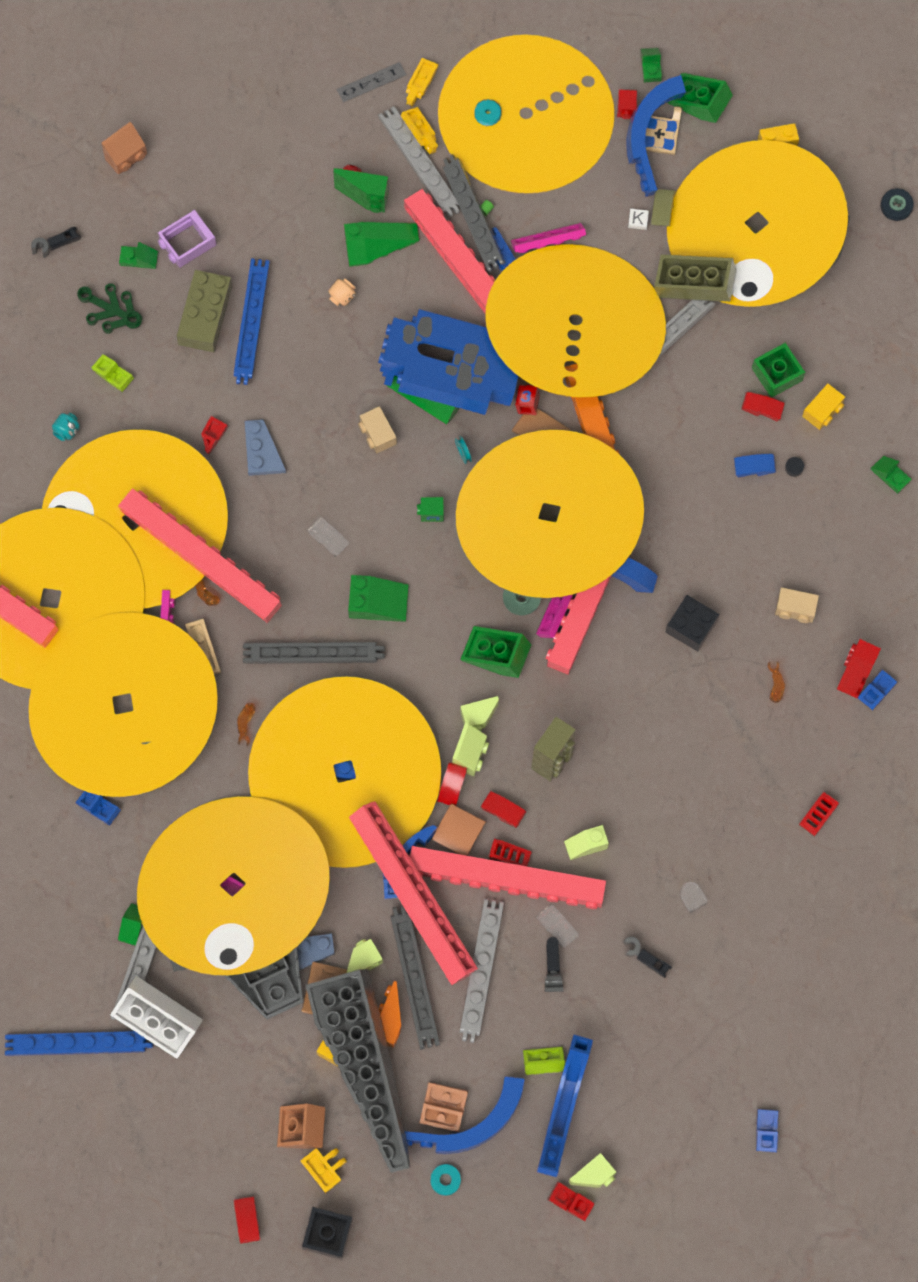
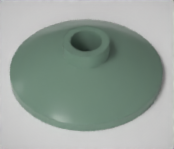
(520, 608)

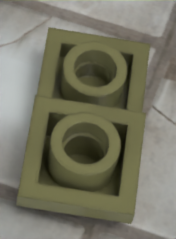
(662, 207)

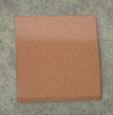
(458, 830)
(443, 1107)

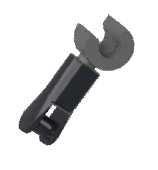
(55, 241)
(646, 957)
(553, 979)

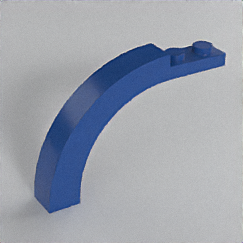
(635, 141)
(636, 576)
(564, 1105)
(480, 1133)

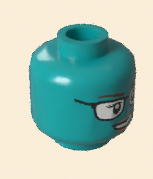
(65, 426)

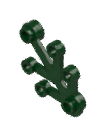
(111, 309)

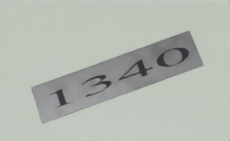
(371, 82)

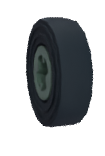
(900, 197)

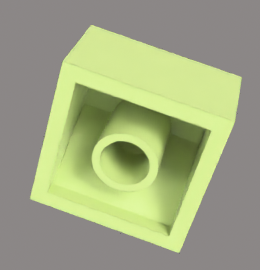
(470, 749)

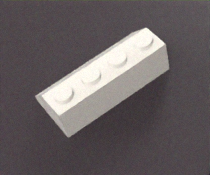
(156, 1017)

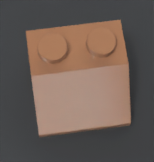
(124, 148)
(301, 1126)

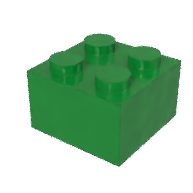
(778, 370)

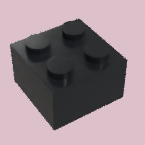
(692, 623)
(327, 1233)

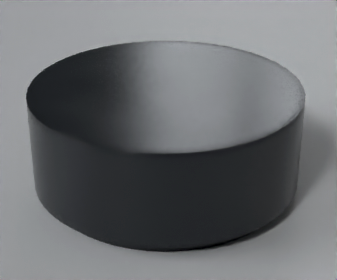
(794, 466)

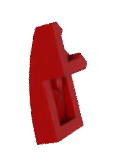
(212, 433)

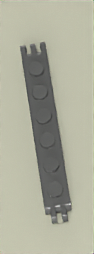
(473, 213)
(313, 652)
(414, 978)

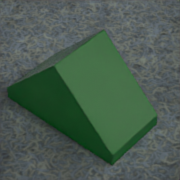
(130, 926)

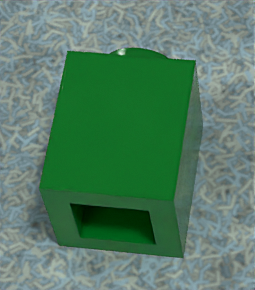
(431, 509)

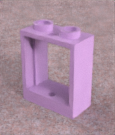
(179, 226)

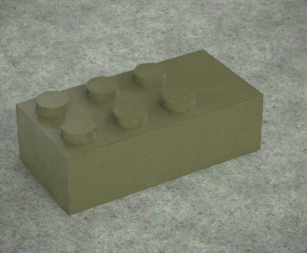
(695, 278)
(204, 311)
(553, 749)

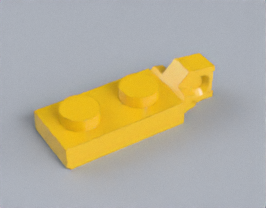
(420, 80)
(420, 129)

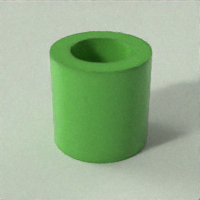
(487, 206)

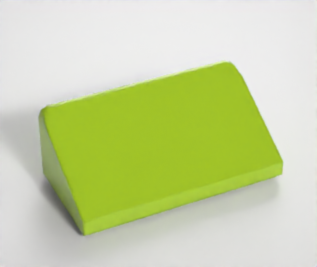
(544, 1060)

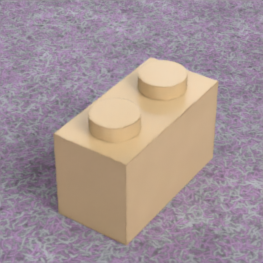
(377, 430)
(796, 605)

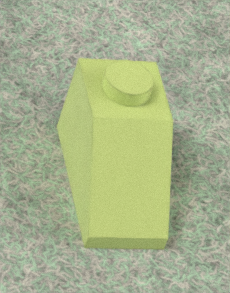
(479, 712)
(586, 842)
(364, 956)
(594, 1174)

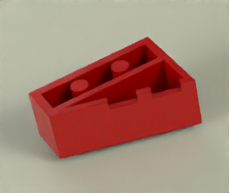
(858, 667)

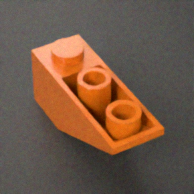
(390, 1015)

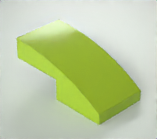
(112, 373)

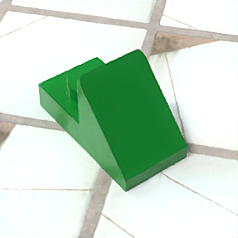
(651, 64)
(139, 256)
(891, 474)

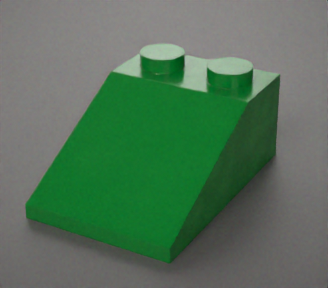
(704, 97)
(364, 188)
(377, 599)
(497, 651)

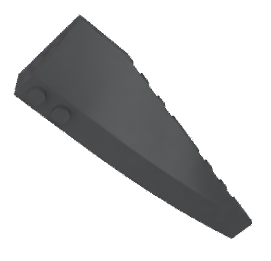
(353, 1031)

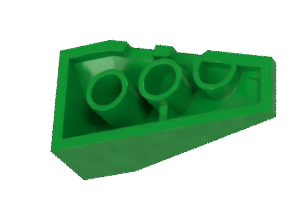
(376, 239)

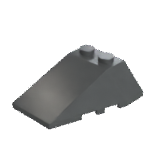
(272, 987)

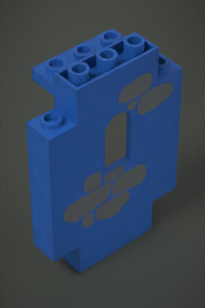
(466, 383)

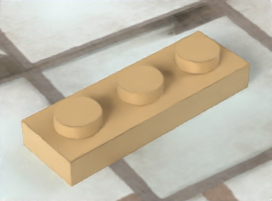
(199, 633)

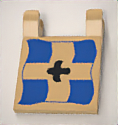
(663, 133)

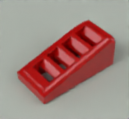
(829, 801)
(504, 845)

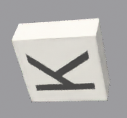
(638, 219)

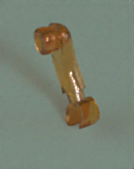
(205, 595)
(779, 685)
(242, 721)

